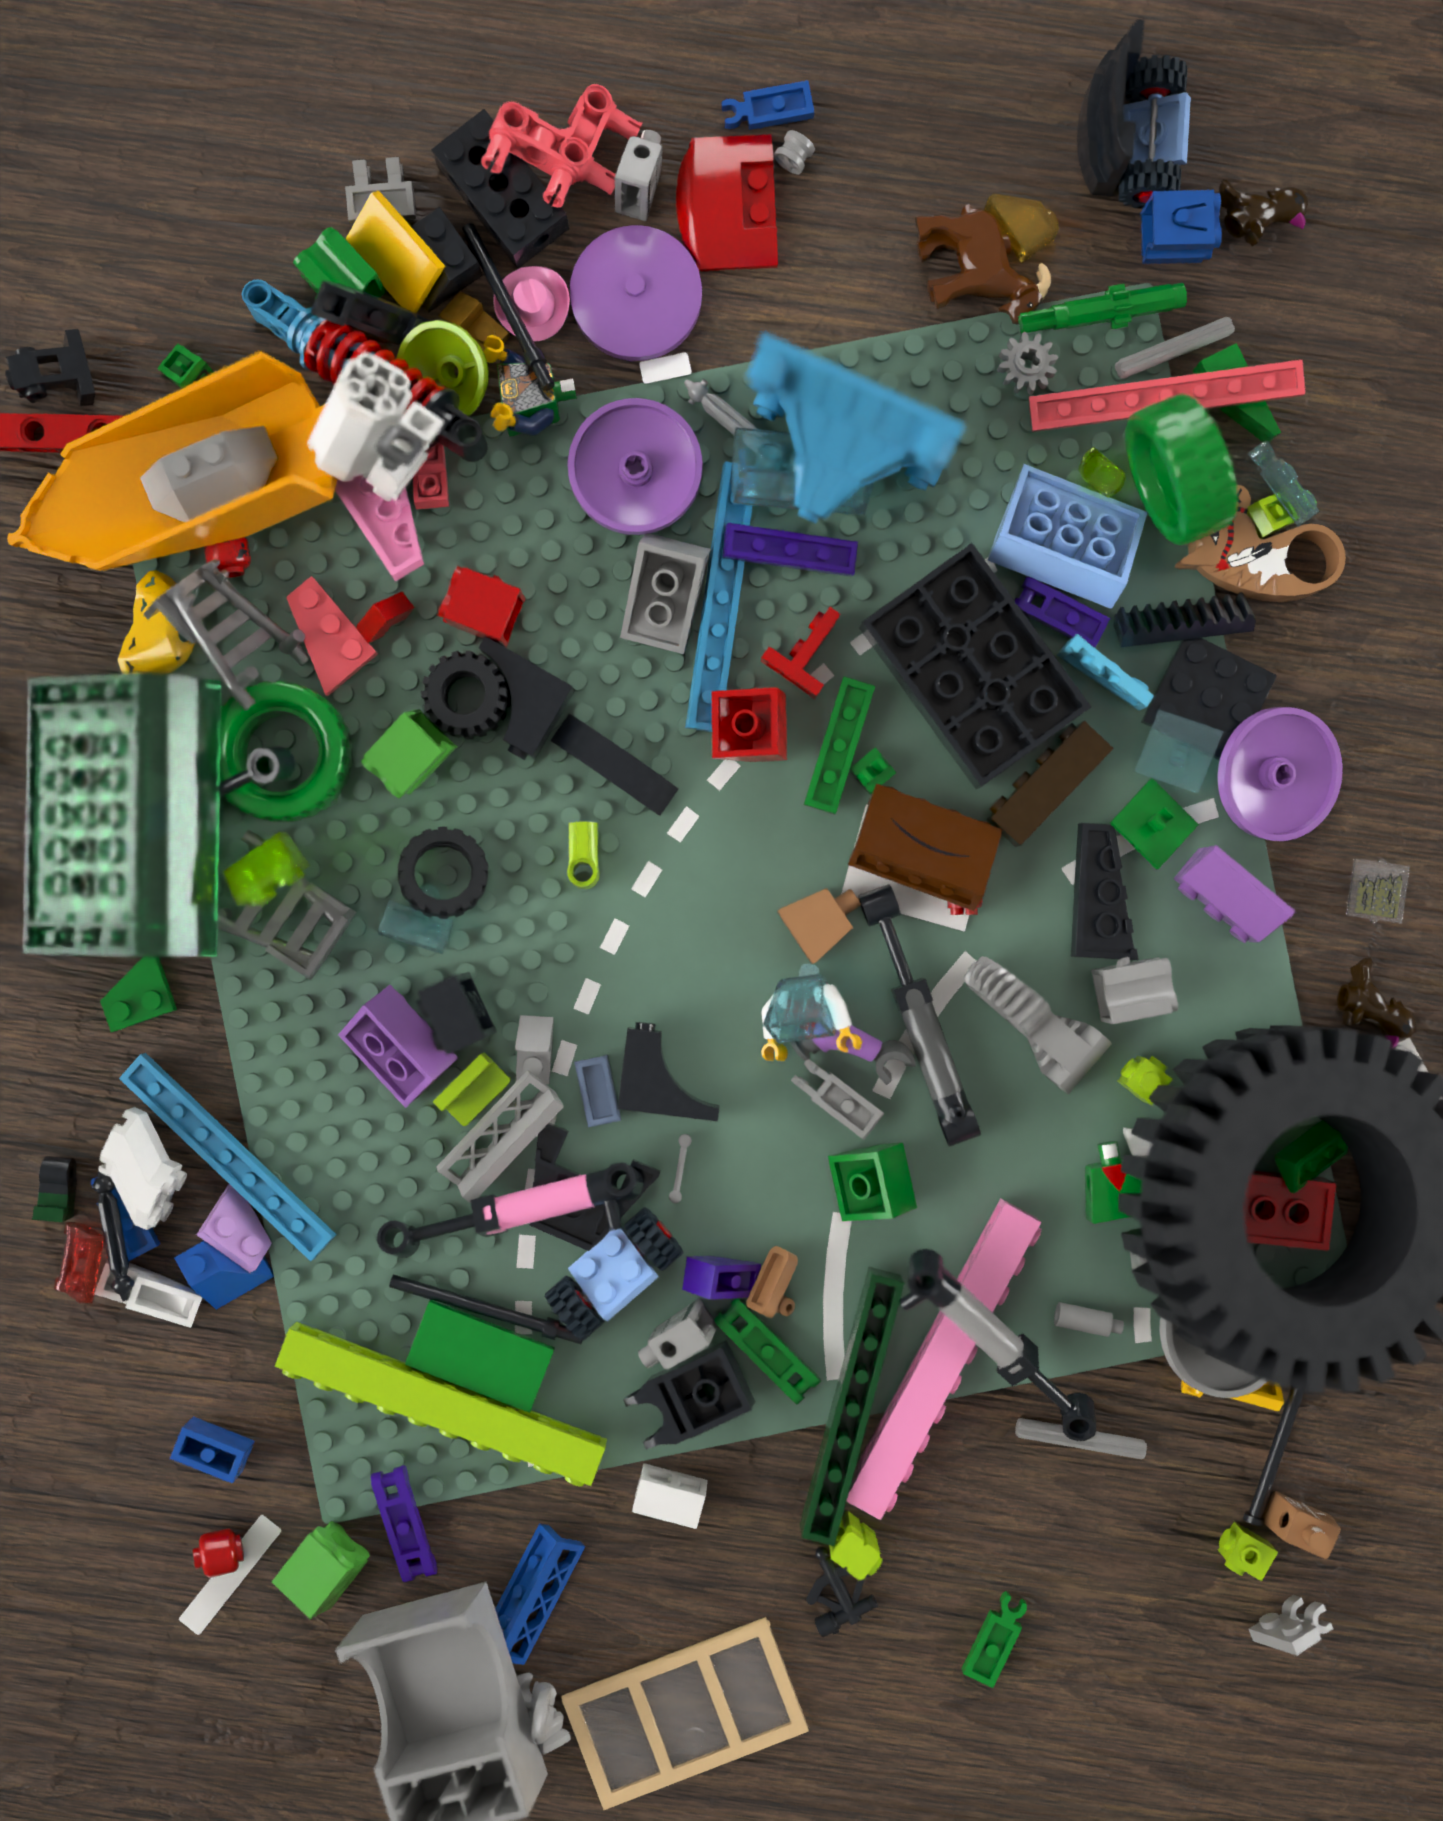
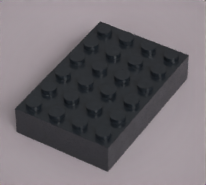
(974, 666)

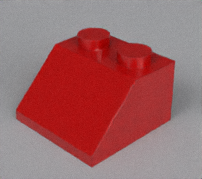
(749, 725)

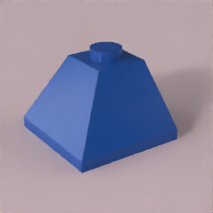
(217, 1276)

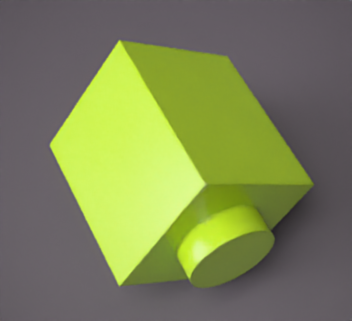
(1143, 1076)
(1246, 1551)

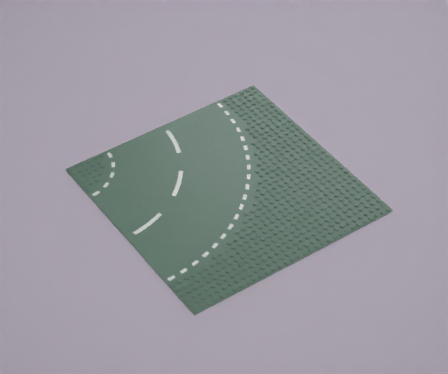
(692, 928)

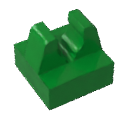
(872, 769)

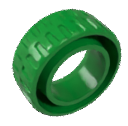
(1181, 469)
(333, 745)

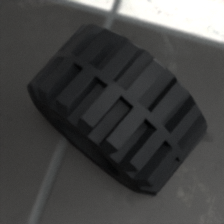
(445, 675)

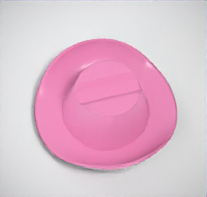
(539, 298)

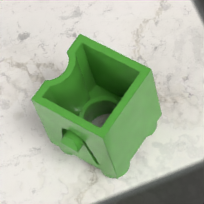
(408, 753)
(321, 1569)

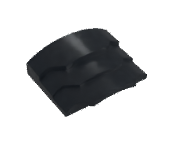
(1103, 136)

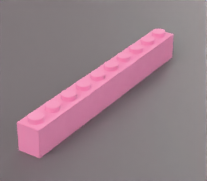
(938, 1364)

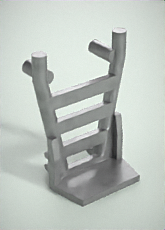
(187, 621)
(291, 951)

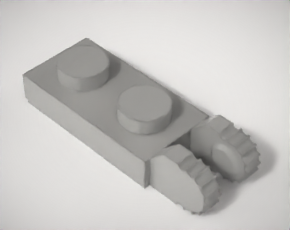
(841, 1101)

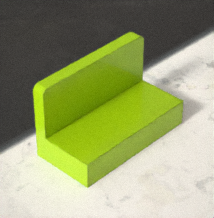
(473, 1089)

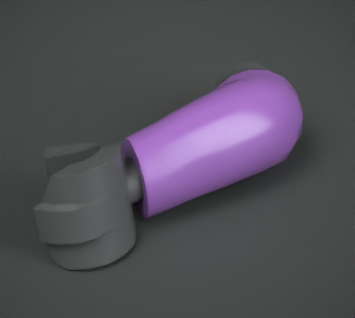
(870, 1050)

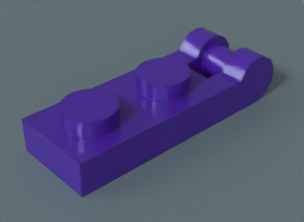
(1061, 612)

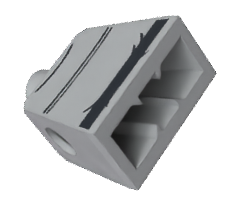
(638, 175)
(679, 1336)

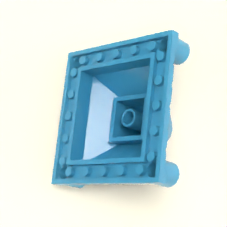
(846, 427)

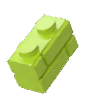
(856, 1547)

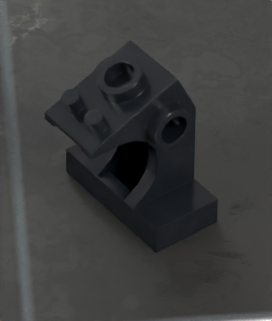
(75, 373)

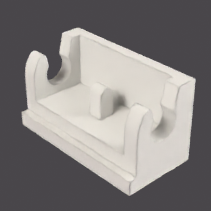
(670, 1496)

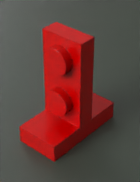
(802, 653)

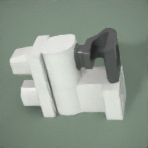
(403, 451)

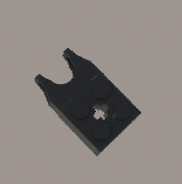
(685, 1405)

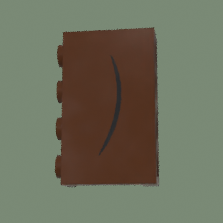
(926, 847)

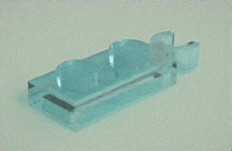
(1283, 482)

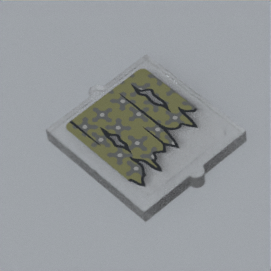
(1377, 890)

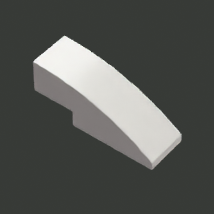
(154, 1295)

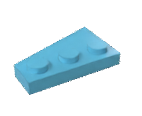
(1105, 672)

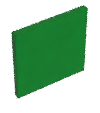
(1154, 823)

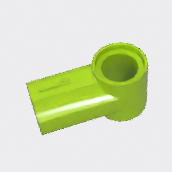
(583, 850)

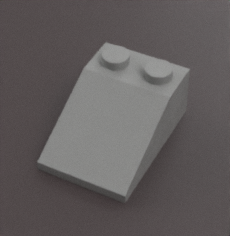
(664, 592)

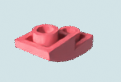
(431, 481)

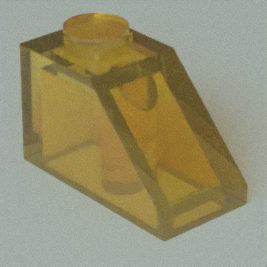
(1025, 222)

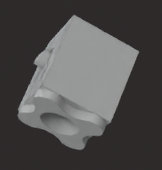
(1134, 990)

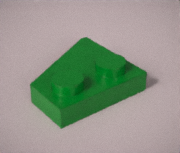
(138, 996)

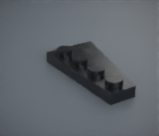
(1099, 906)

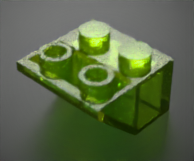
(265, 870)

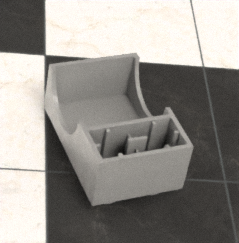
(448, 1710)

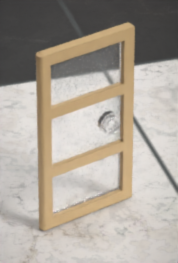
(684, 1713)

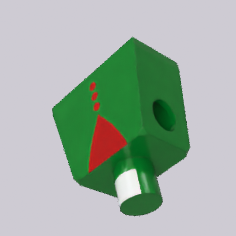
(1104, 1184)

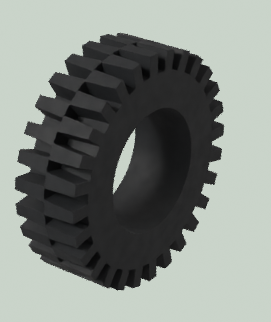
(1197, 1187)

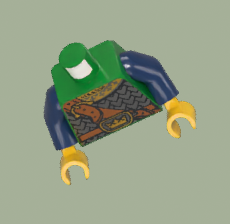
(523, 402)

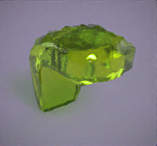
(1101, 473)

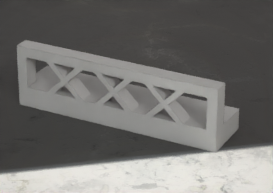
(506, 1145)

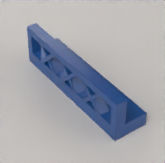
(524, 1589)

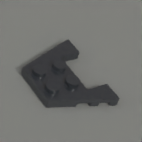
(586, 1226)

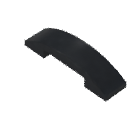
(364, 311)
(614, 764)

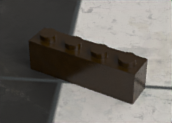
(1050, 783)

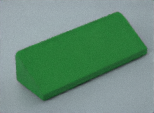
(1310, 1155)

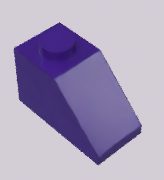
(719, 1277)

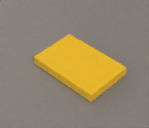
(395, 252)

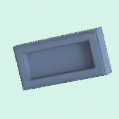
(597, 1091)

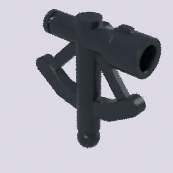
(849, 1608)

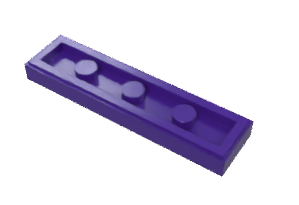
(790, 549)

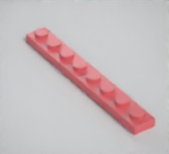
(1209, 389)

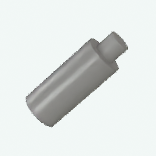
(1086, 1320)

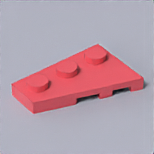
(330, 636)

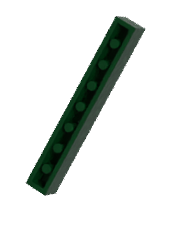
(851, 1406)

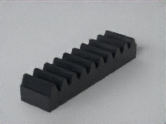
(1184, 621)

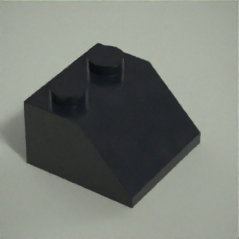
(460, 264)

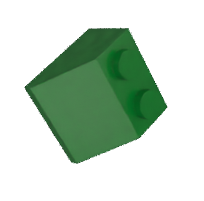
(873, 1182)

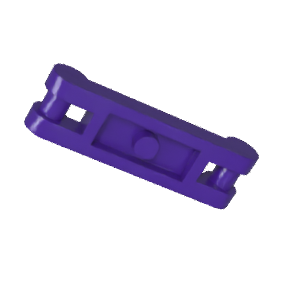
(403, 1524)

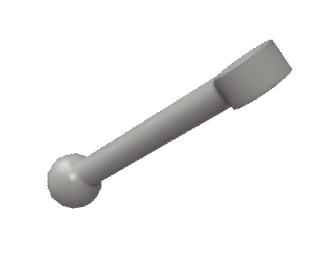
(675, 1196)

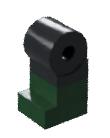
(56, 1190)

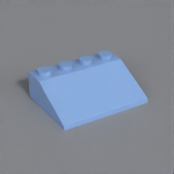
(1068, 536)

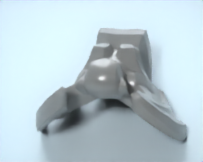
(545, 1719)

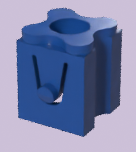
(1180, 226)

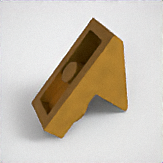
(470, 315)

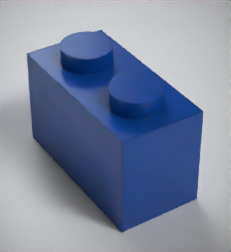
(212, 1449)

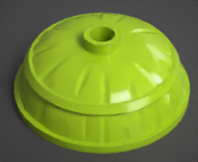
(435, 351)

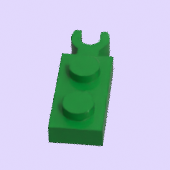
(994, 1642)

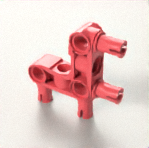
(550, 147)

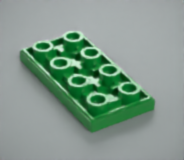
(479, 1356)

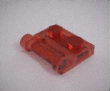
(80, 1262)

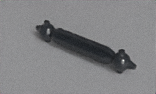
(113, 1235)

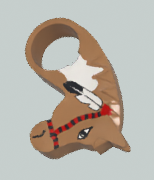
(1256, 566)

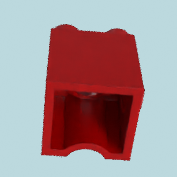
(481, 605)

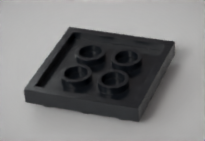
(1210, 688)

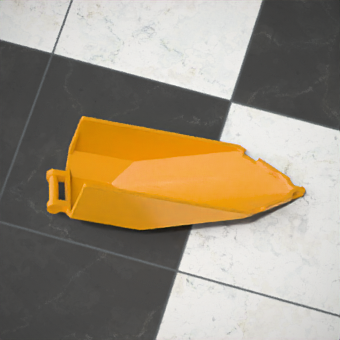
(97, 504)

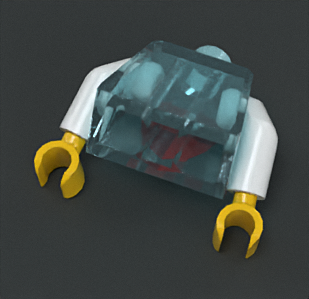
(805, 1010)

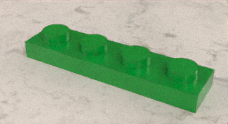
(839, 745)

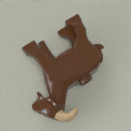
(982, 262)

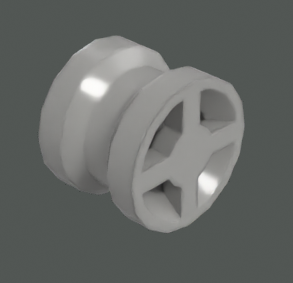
(794, 152)

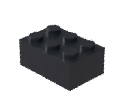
(455, 1012)

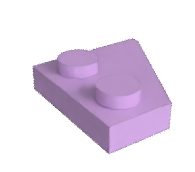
(236, 1230)

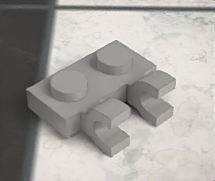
(396, 191)
(1291, 1631)

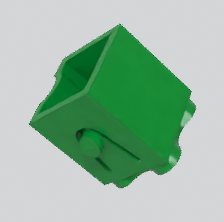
(337, 261)

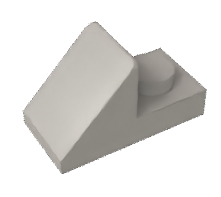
(534, 1046)

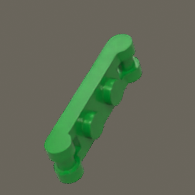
(767, 1350)

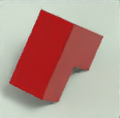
(384, 615)

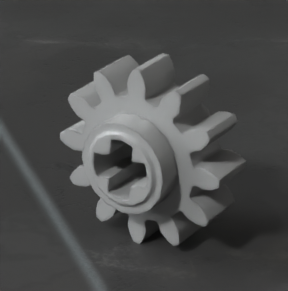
(1039, 358)

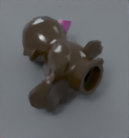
(1252, 213)
(1365, 1003)

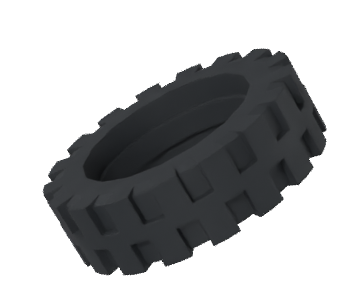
(442, 838)

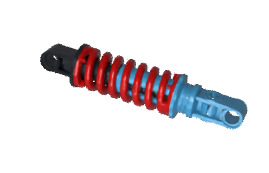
(328, 347)

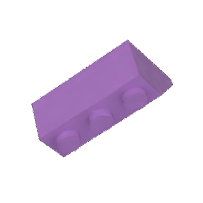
(1232, 894)
(396, 1045)

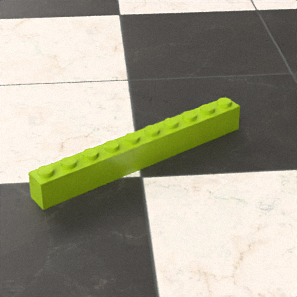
(441, 1404)

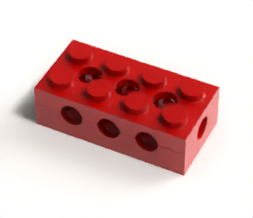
(1306, 1228)

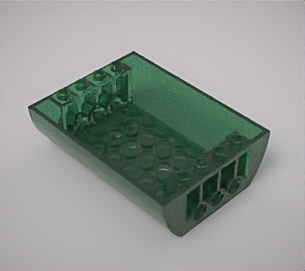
(142, 815)

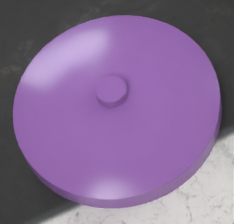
(636, 293)
(635, 466)
(1280, 773)

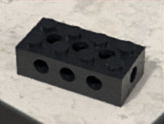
(497, 211)

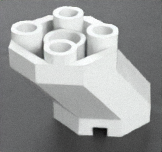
(359, 411)
(141, 1169)

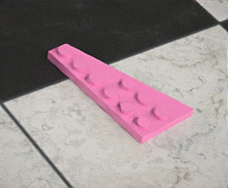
(385, 525)

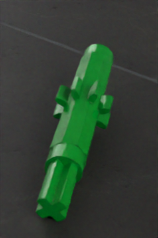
(1115, 307)

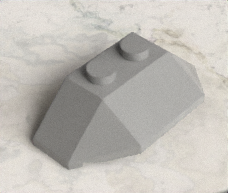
(210, 473)

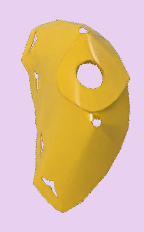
(154, 638)

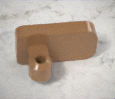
(773, 1279)

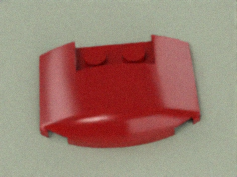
(728, 202)

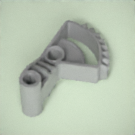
(1060, 1044)

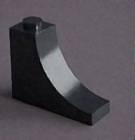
(535, 696)
(648, 1082)

